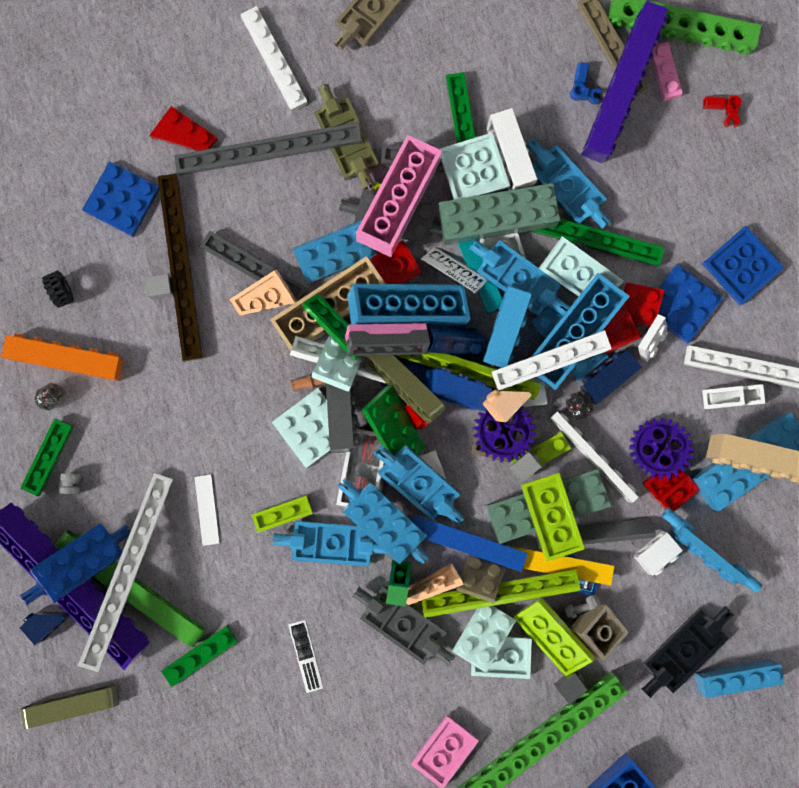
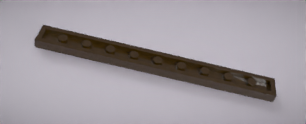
(180, 267)

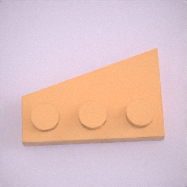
(264, 294)
(434, 584)

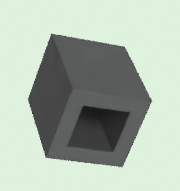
(571, 687)

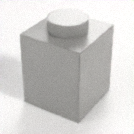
(158, 287)
(525, 466)

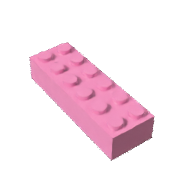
(398, 196)

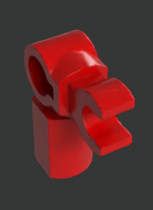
(730, 105)

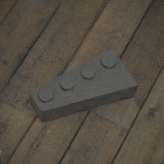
(342, 419)

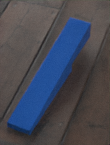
(471, 544)

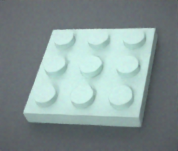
(474, 167)
(306, 428)

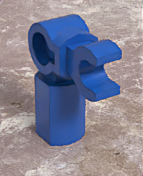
(579, 91)

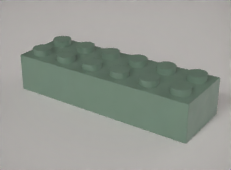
(498, 214)
(512, 518)

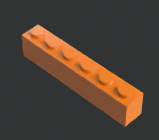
(63, 358)

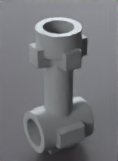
(592, 603)

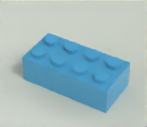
(506, 326)

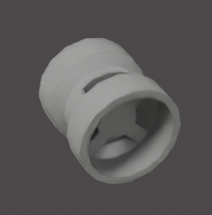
(70, 483)

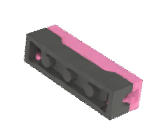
(387, 339)

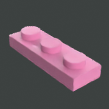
(666, 72)

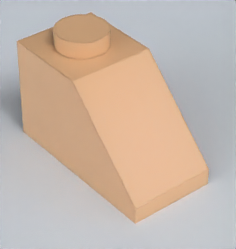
(504, 404)

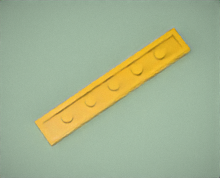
(585, 569)

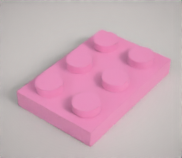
(444, 751)

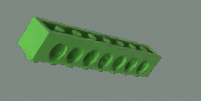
(692, 20)

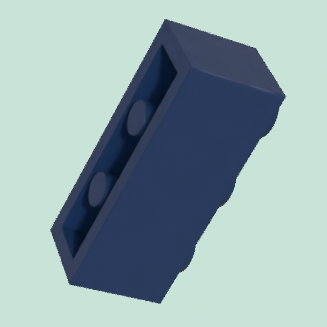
(455, 340)
(610, 376)

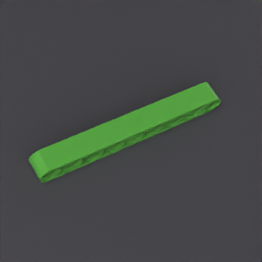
(150, 602)

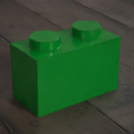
(398, 583)

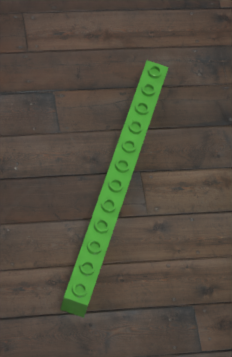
(548, 735)

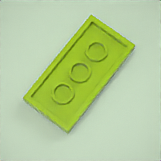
(552, 517)
(553, 637)

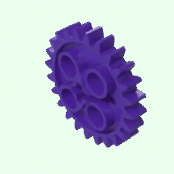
(487, 438)
(677, 458)

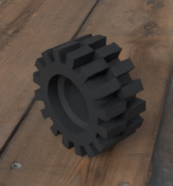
(57, 289)

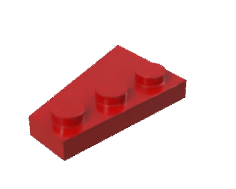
(181, 130)

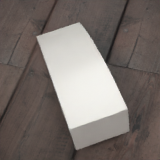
(733, 396)

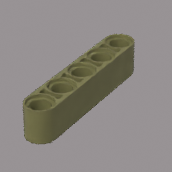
(407, 386)
(69, 706)

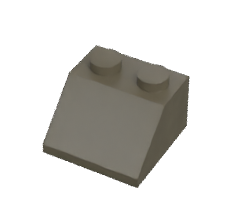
(599, 631)

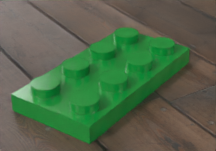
(392, 422)

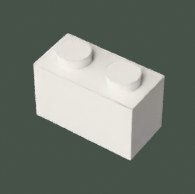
(658, 553)

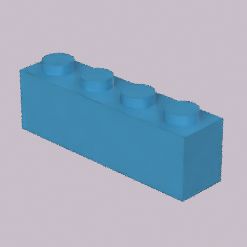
(739, 678)

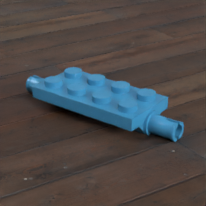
(571, 187)
(507, 267)
(419, 483)
(383, 522)
(329, 543)
(730, 573)

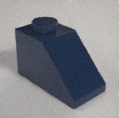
(42, 624)

